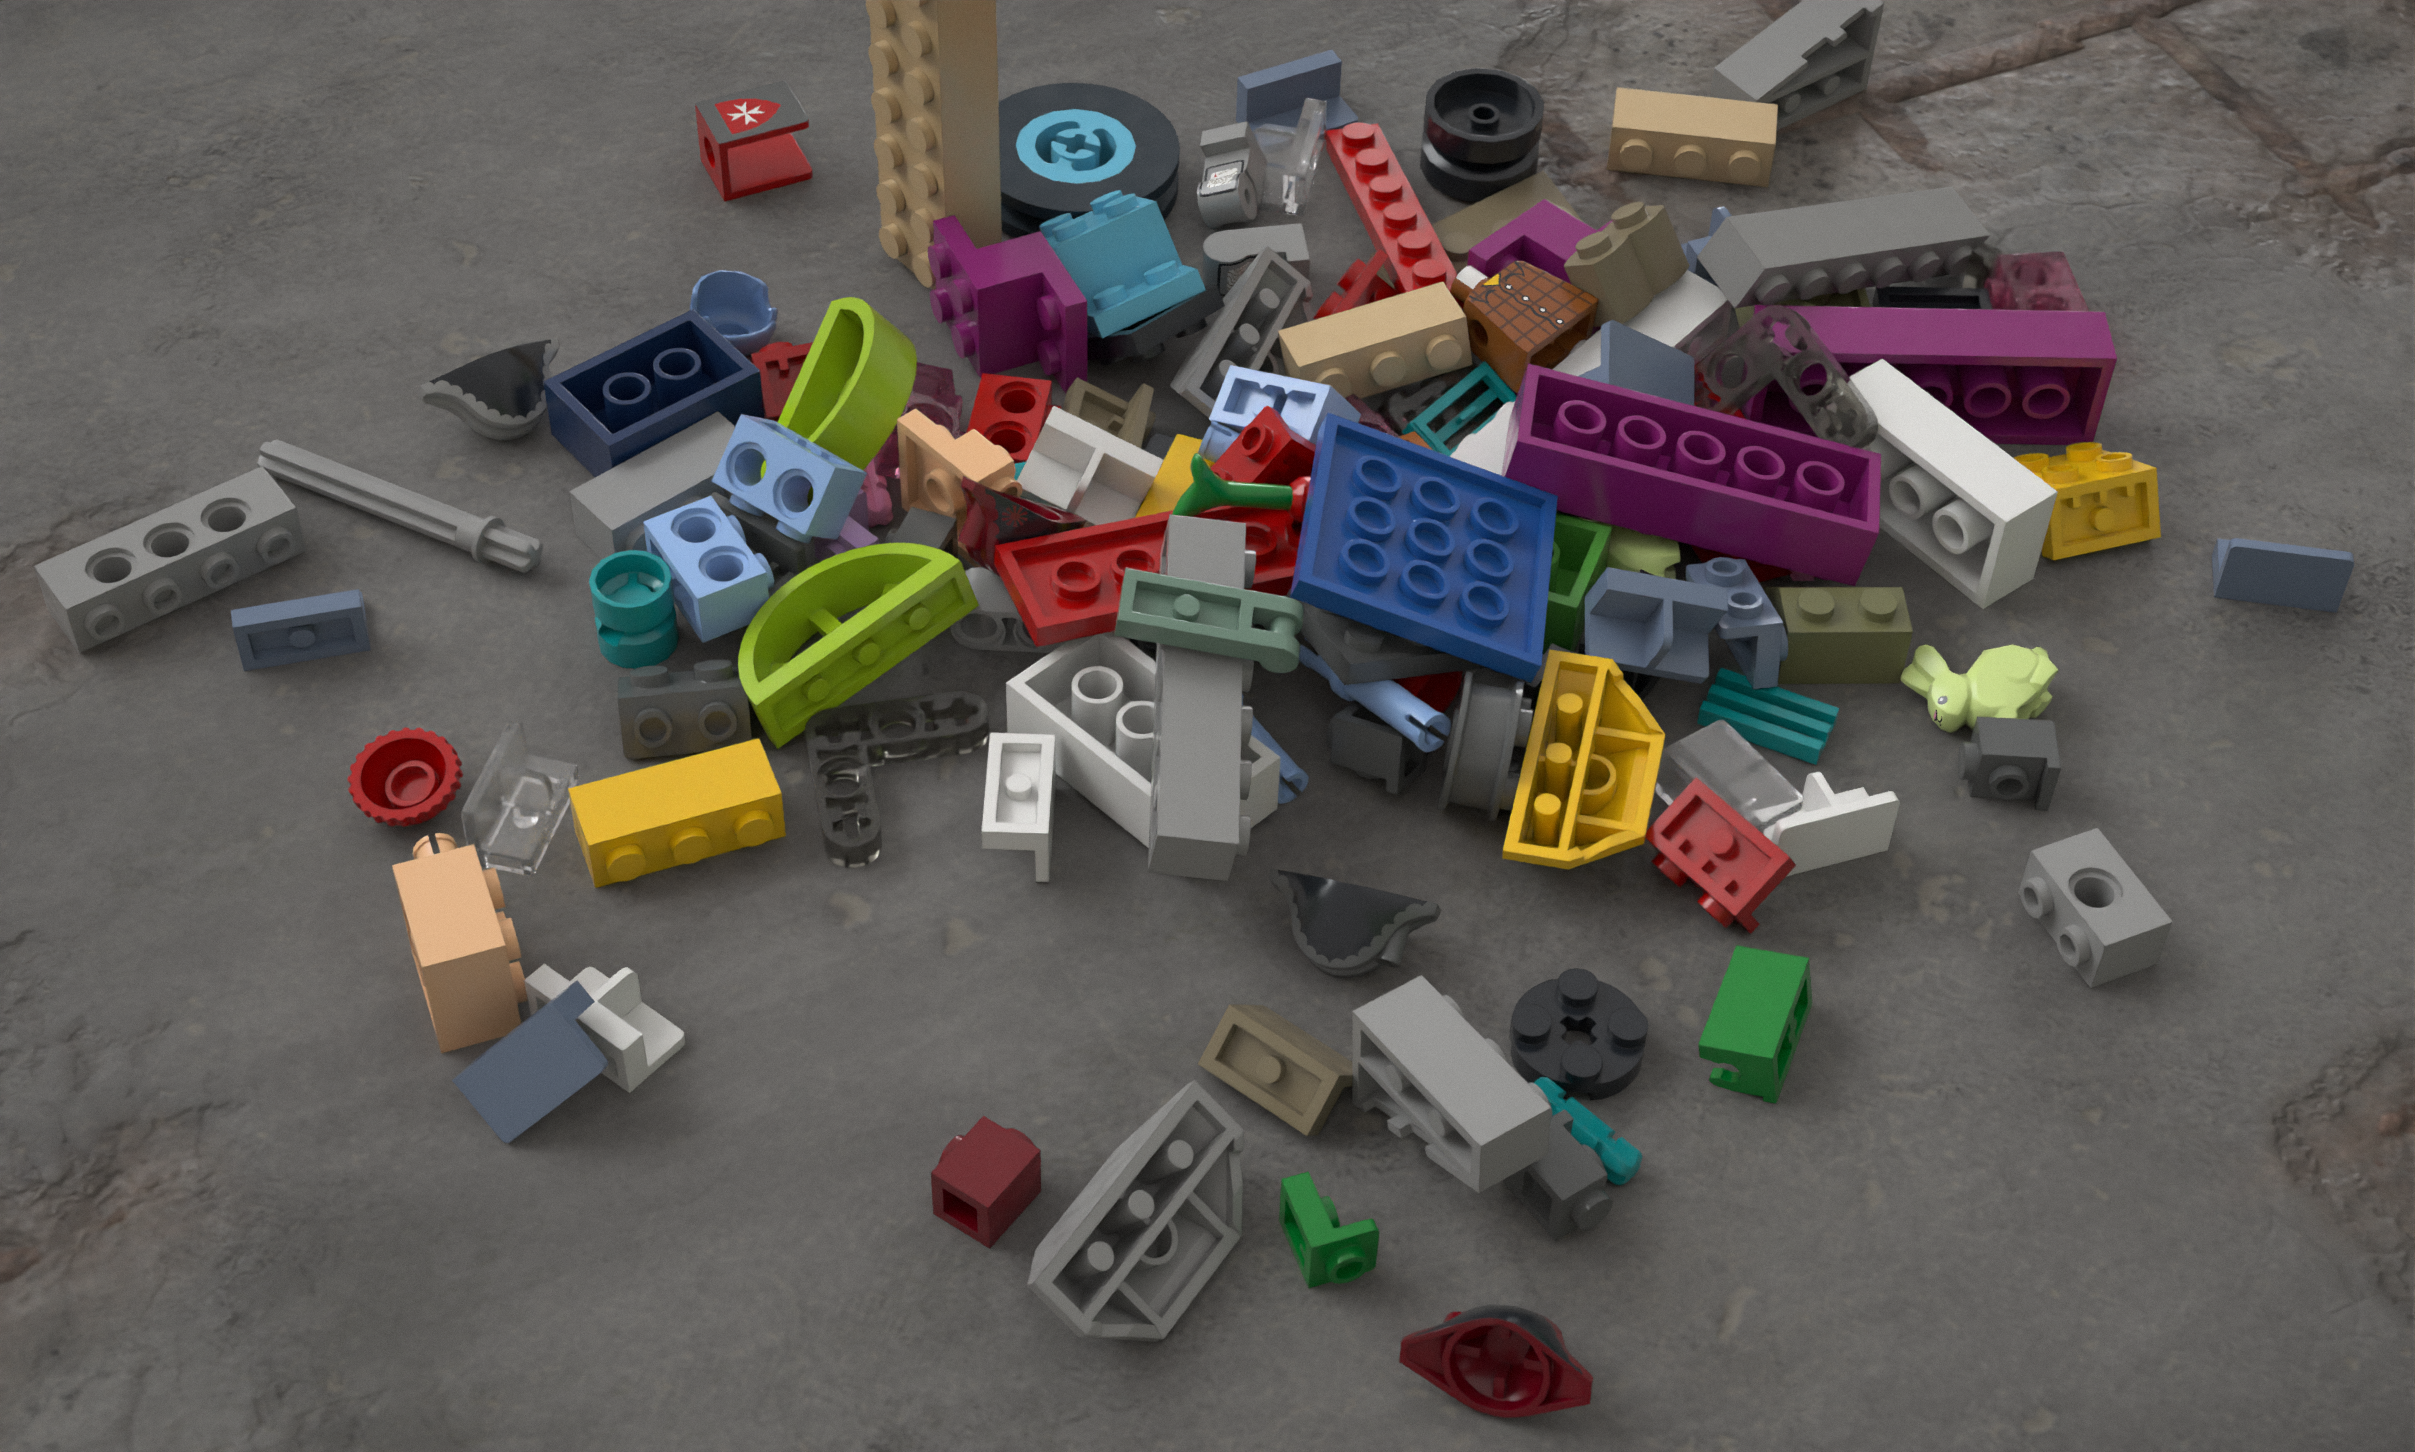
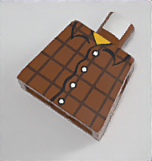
(1523, 318)

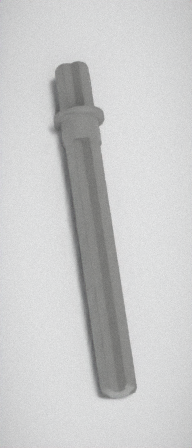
(482, 537)

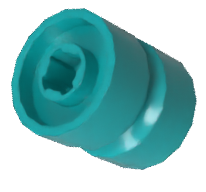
(634, 609)

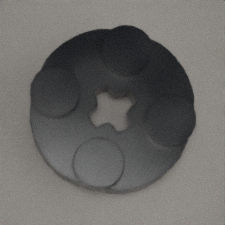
(1585, 1005)

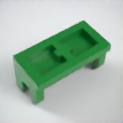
(1757, 1021)

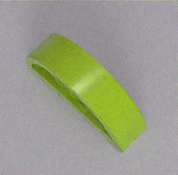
(851, 384)
(910, 600)

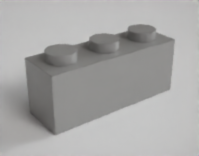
(660, 479)

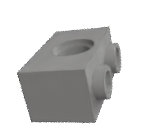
(2094, 907)

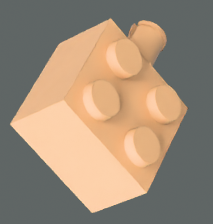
(461, 943)

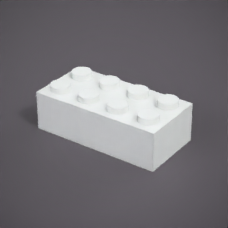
(1952, 489)
(1101, 709)

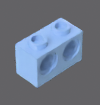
(1298, 401)
(791, 470)
(711, 567)

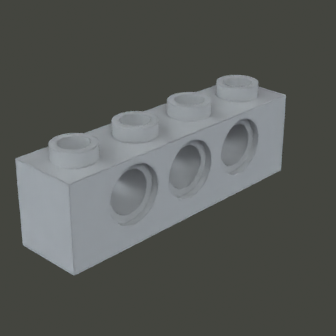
(170, 559)

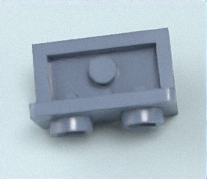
(1751, 623)

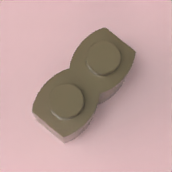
(1628, 262)

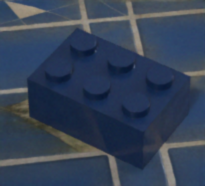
(650, 392)

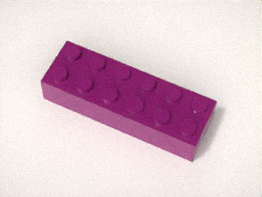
(2001, 371)
(1695, 475)

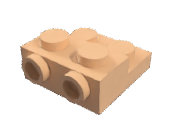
(935, 465)

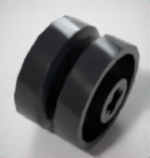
(1480, 133)

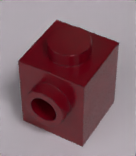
(986, 1180)

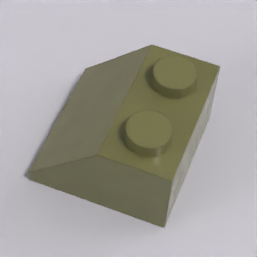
(1843, 634)

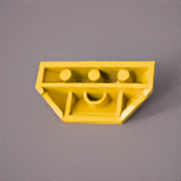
(1584, 767)

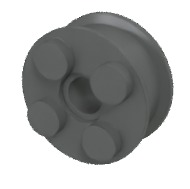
(1481, 744)

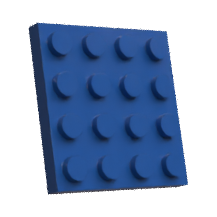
(1426, 548)

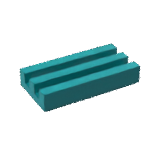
(1497, 389)
(1771, 709)

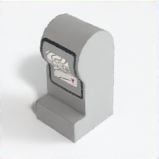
(1231, 175)
(1232, 251)

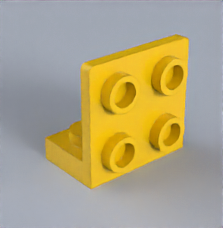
(2099, 501)

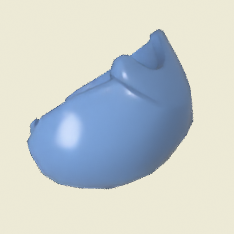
(736, 308)

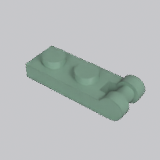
(1210, 618)

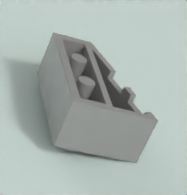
(1804, 59)
(1446, 1085)

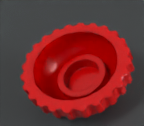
(405, 777)

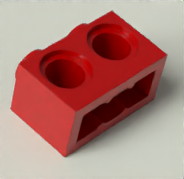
(1011, 412)

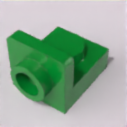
(1316, 1239)

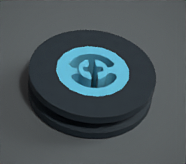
(1077, 144)

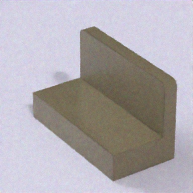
(1277, 1066)

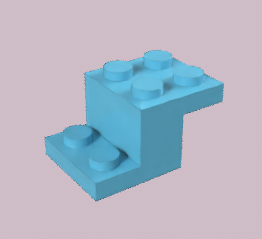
(1121, 261)

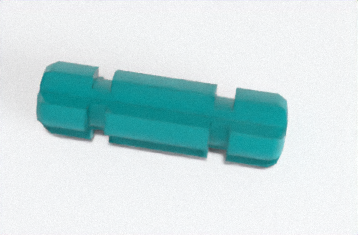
(1618, 1157)

